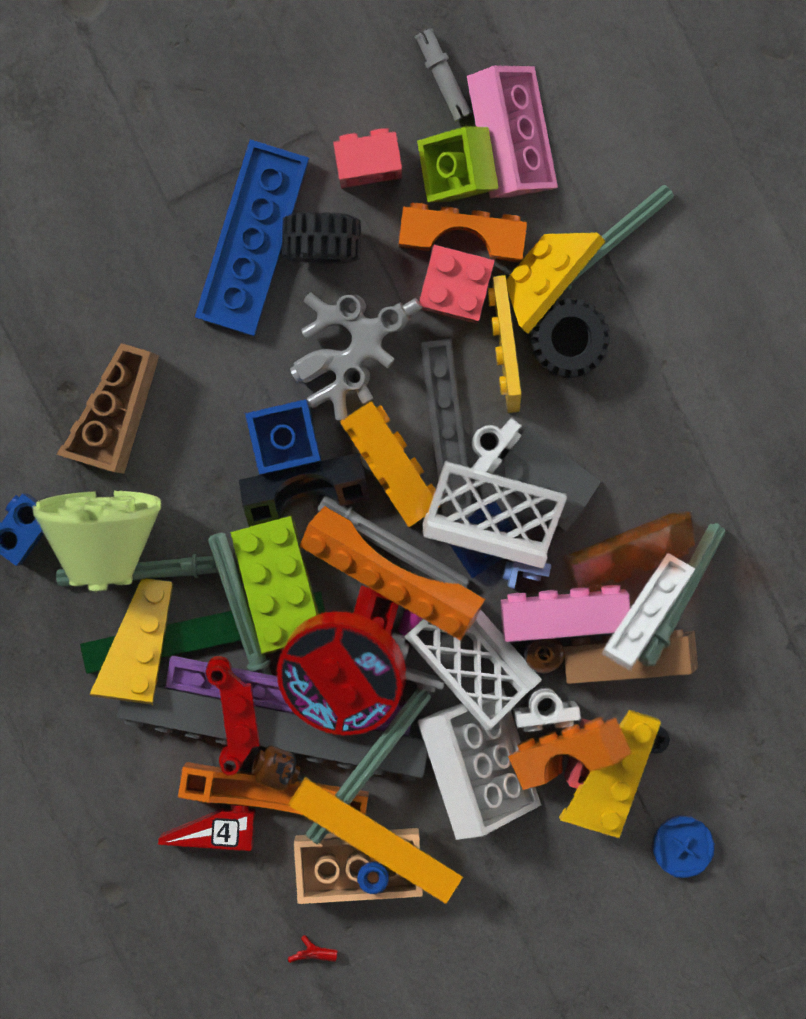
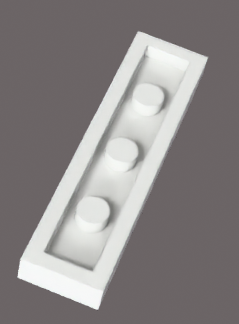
(648, 611)

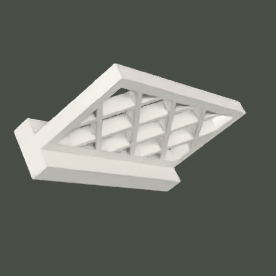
(490, 540)
(502, 655)

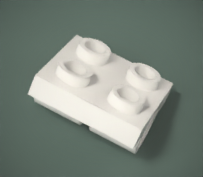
(504, 438)
(560, 713)

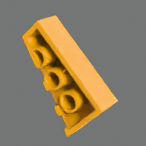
(389, 462)

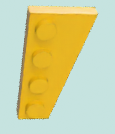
(506, 351)
(136, 652)
(608, 792)

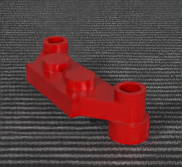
(238, 714)

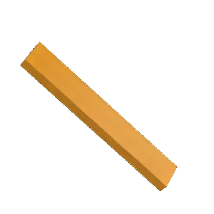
(375, 840)

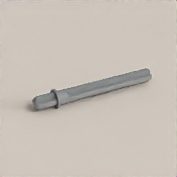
(396, 546)

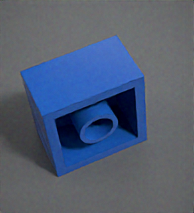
(283, 437)

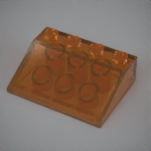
(631, 550)

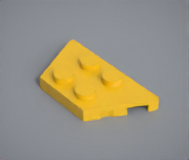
(548, 272)

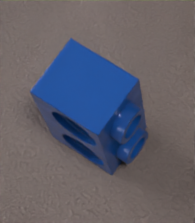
(27, 534)

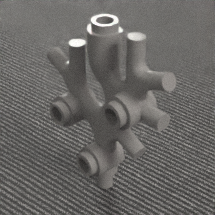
(365, 344)

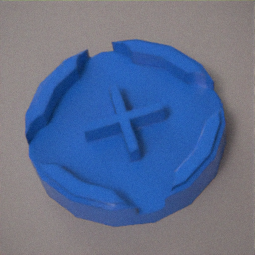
(683, 846)

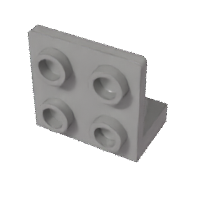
(424, 680)

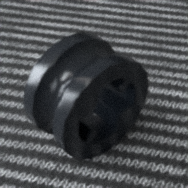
(662, 746)

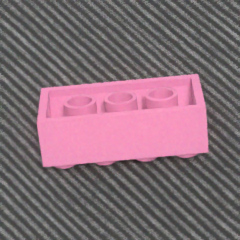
(511, 107)
(563, 614)

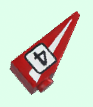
(223, 829)

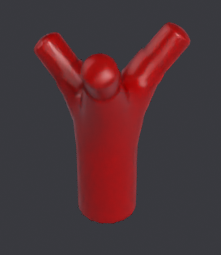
(313, 952)

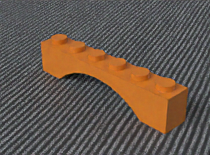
(439, 603)
(212, 786)

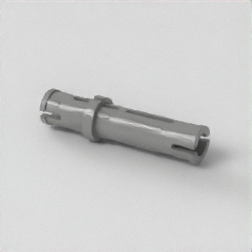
(443, 74)

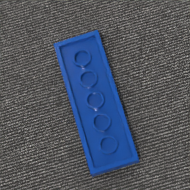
(251, 238)

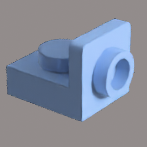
(530, 572)

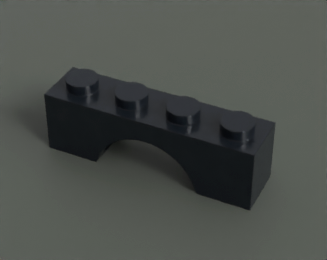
(269, 494)

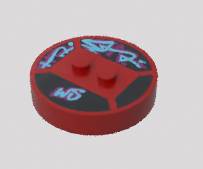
(341, 673)

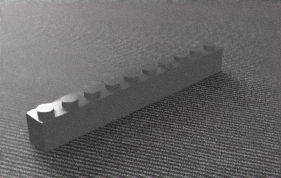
(203, 716)

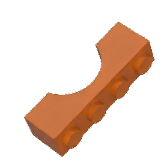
(502, 237)
(595, 745)

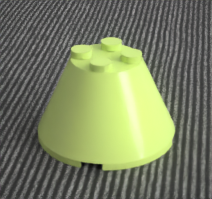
(98, 536)

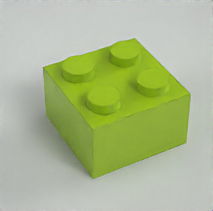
(457, 164)

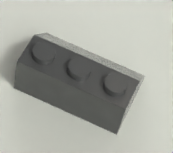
(544, 466)

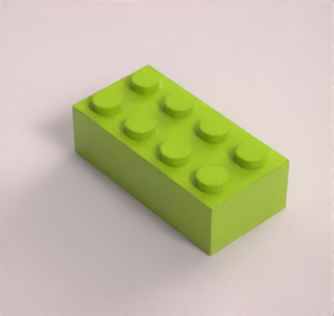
(274, 580)

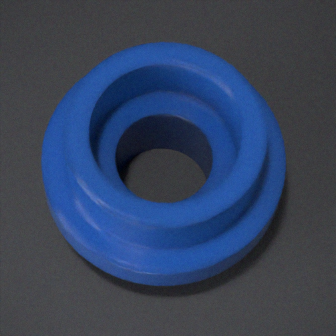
(366, 885)

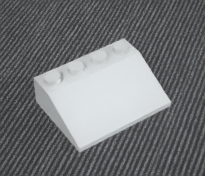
(475, 769)

